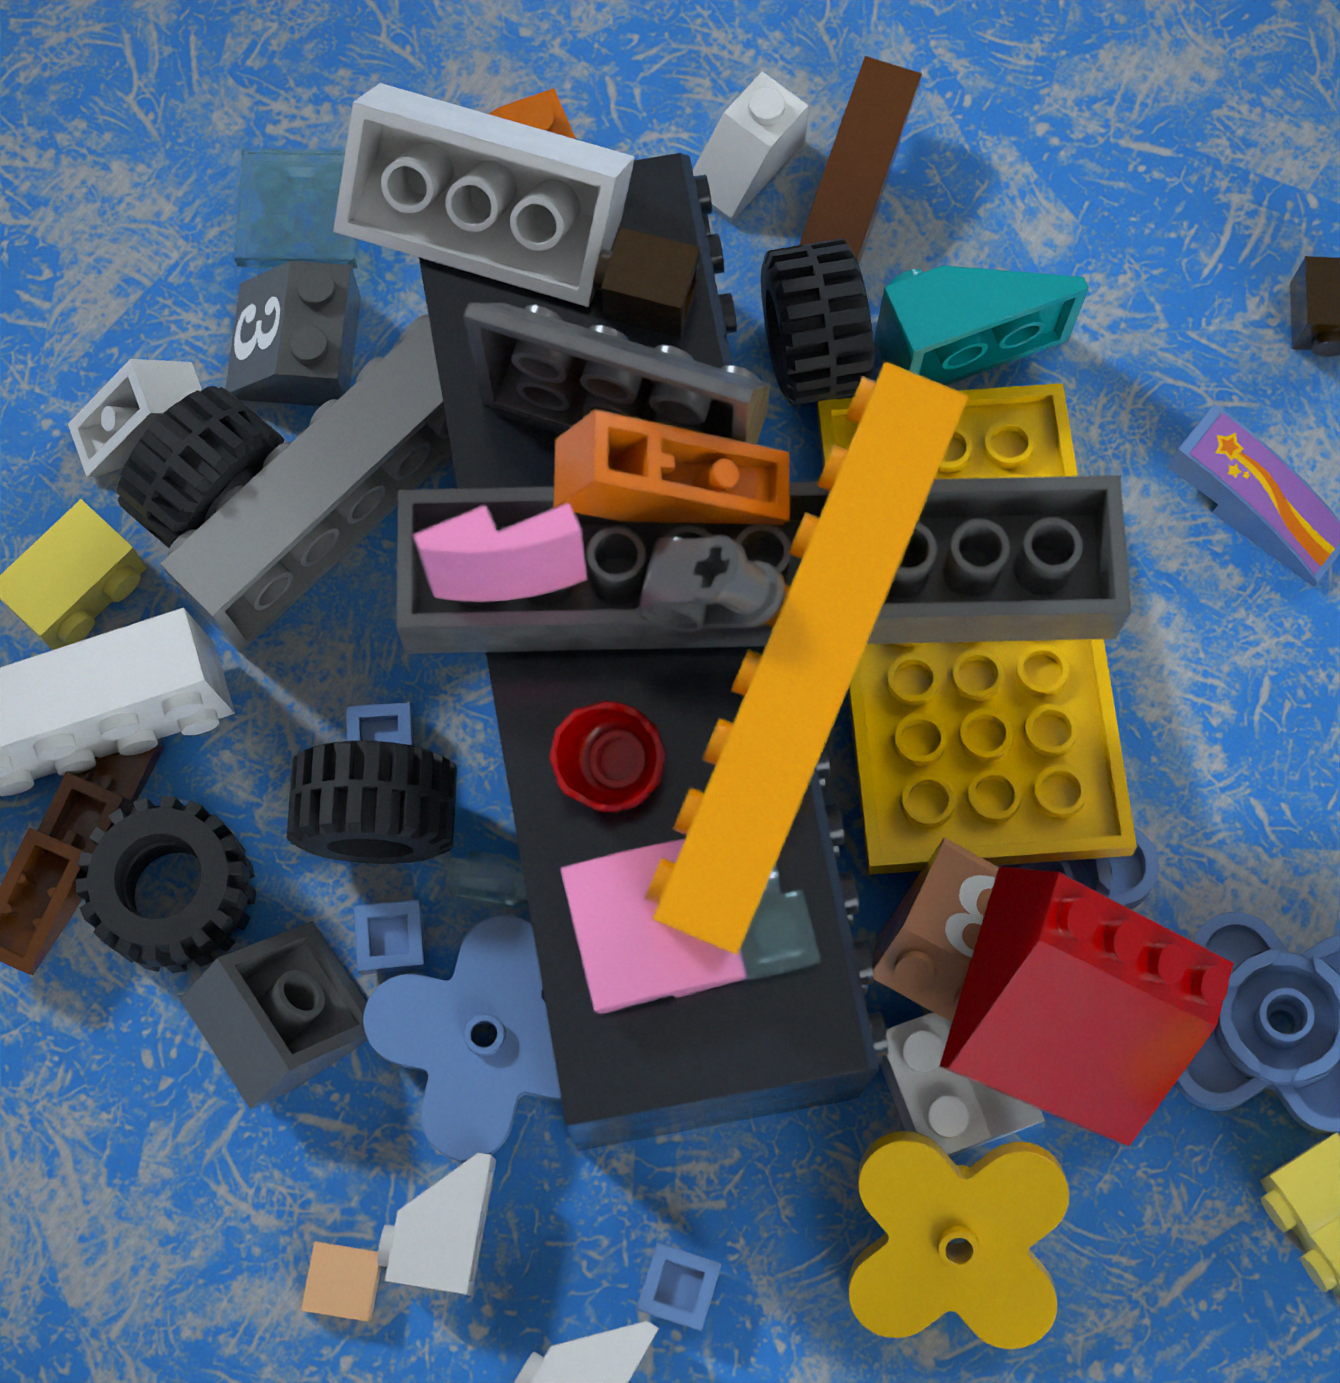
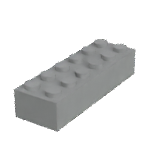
(317, 494)

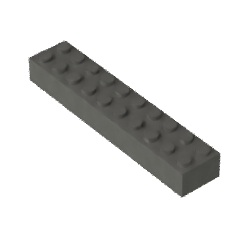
(978, 568)

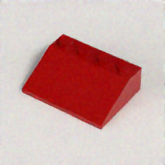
(1081, 1004)

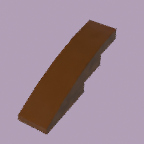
(862, 155)
(41, 883)

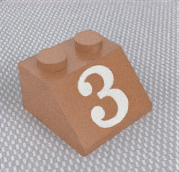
(935, 929)

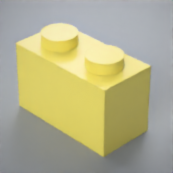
(70, 577)

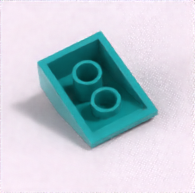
(973, 319)

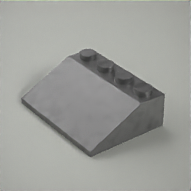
(563, 372)

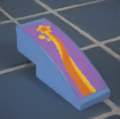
(1259, 494)

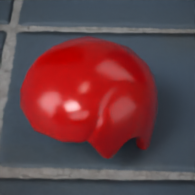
(608, 756)

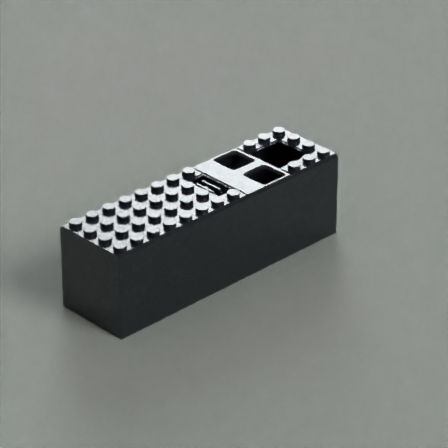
(724, 1049)

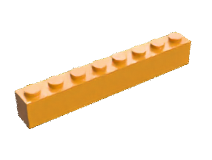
(809, 658)

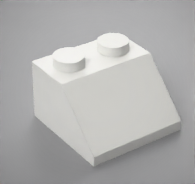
(940, 1102)

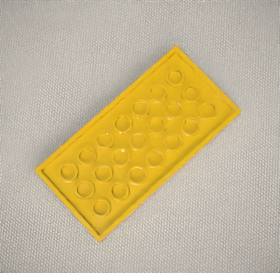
(991, 738)

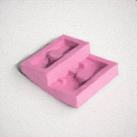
(476, 563)
(627, 951)

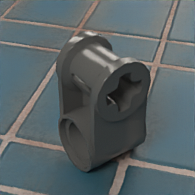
(708, 586)

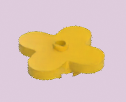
(928, 1200)

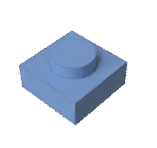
(381, 723)
(389, 937)
(679, 1286)

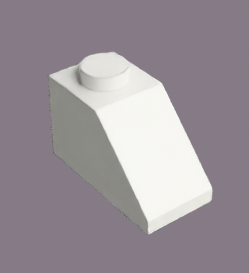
(751, 144)
(125, 410)
(441, 1231)
(592, 1359)

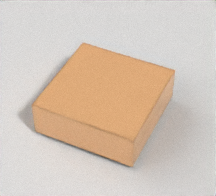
(341, 1282)

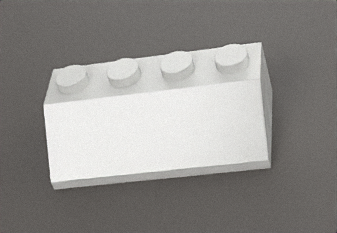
(480, 192)

